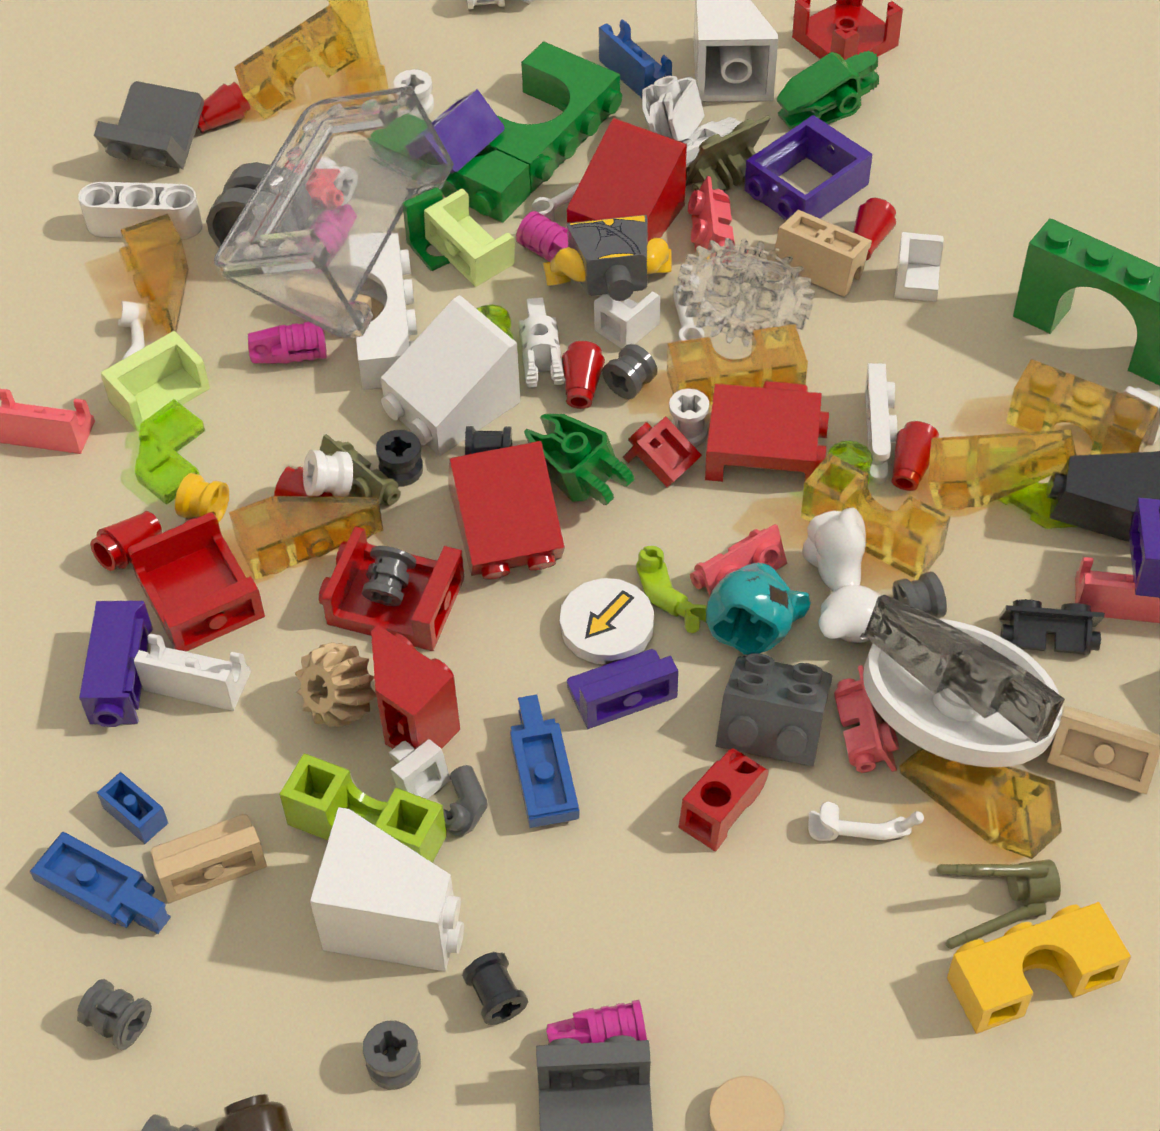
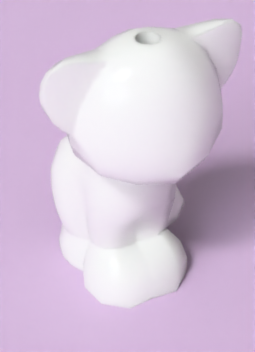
(837, 548)

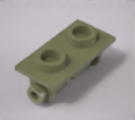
(365, 482)

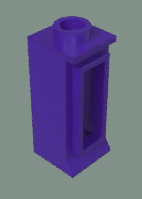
(110, 679)

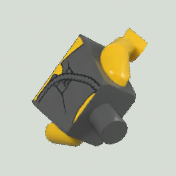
(609, 257)

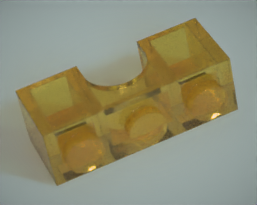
(271, 72)
(774, 357)
(1108, 417)
(902, 538)

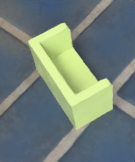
(465, 241)
(154, 378)

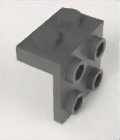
(153, 125)
(774, 709)
(594, 1085)

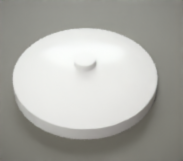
(943, 720)

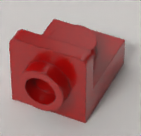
(662, 450)

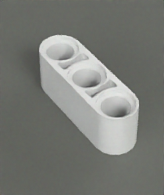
(118, 205)

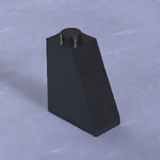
(1103, 490)

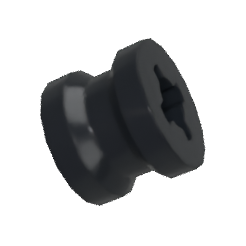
(400, 456)

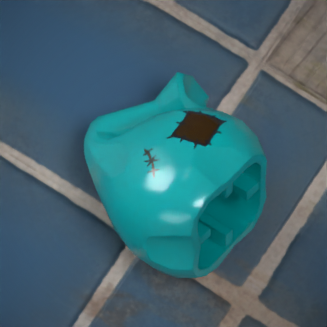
(754, 609)

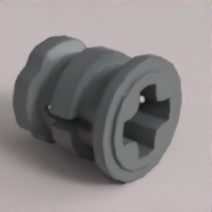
(388, 575)
(112, 1024)

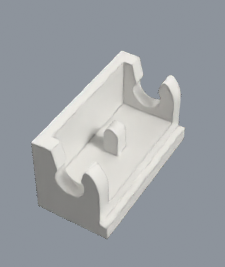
(192, 675)

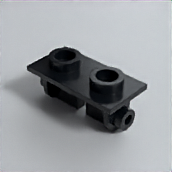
(1070, 625)

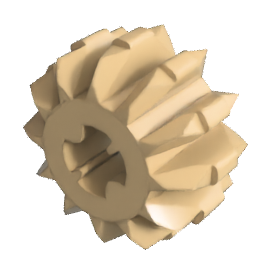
(335, 684)

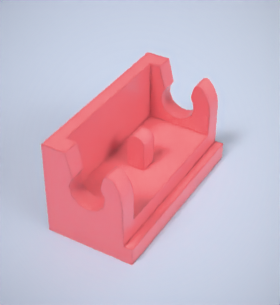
(44, 426)
(1113, 595)

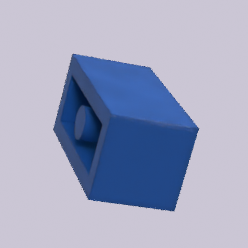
(132, 807)

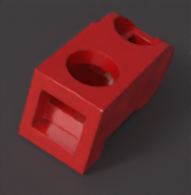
(721, 798)

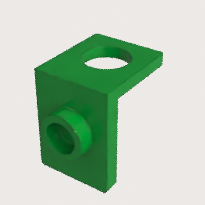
(415, 227)

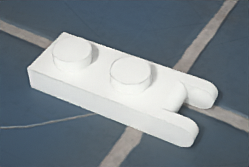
(880, 425)

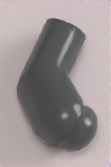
(470, 803)

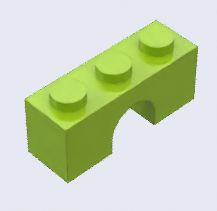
(320, 787)

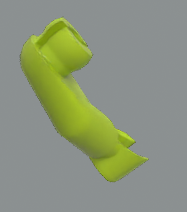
(659, 590)

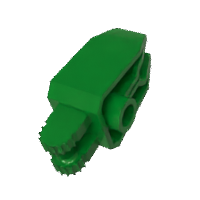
(828, 88)
(579, 458)

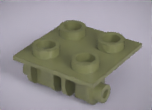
(726, 156)

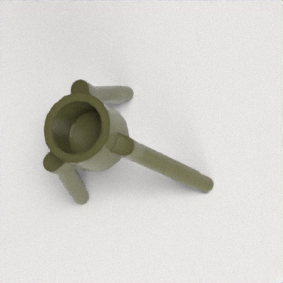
(1027, 882)

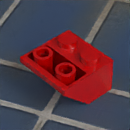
(412, 693)

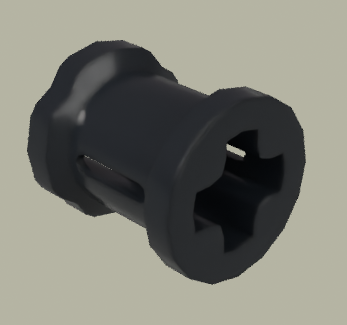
(486, 440)
(495, 988)

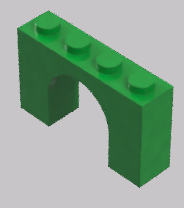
(576, 87)
(1067, 259)

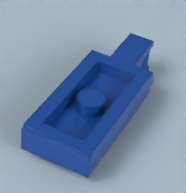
(542, 767)
(99, 884)

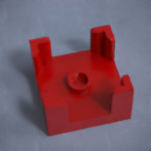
(846, 28)

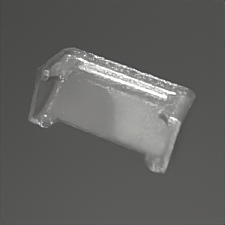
(333, 205)

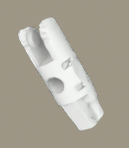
(540, 344)

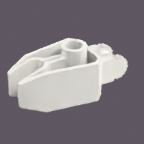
(673, 107)

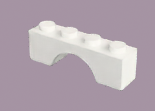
(390, 330)

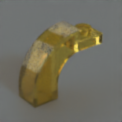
(366, 72)

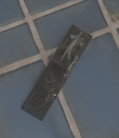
(972, 670)

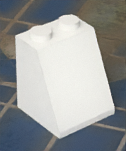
(733, 52)
(453, 377)
(383, 899)

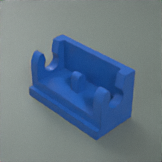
(629, 60)

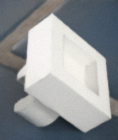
(420, 769)

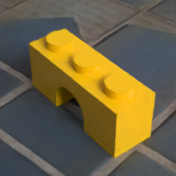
(1073, 944)

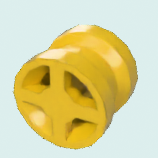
(199, 497)

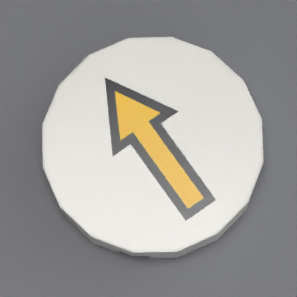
(606, 620)

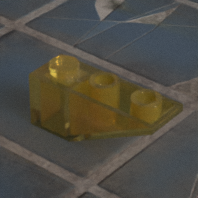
(160, 268)
(299, 528)

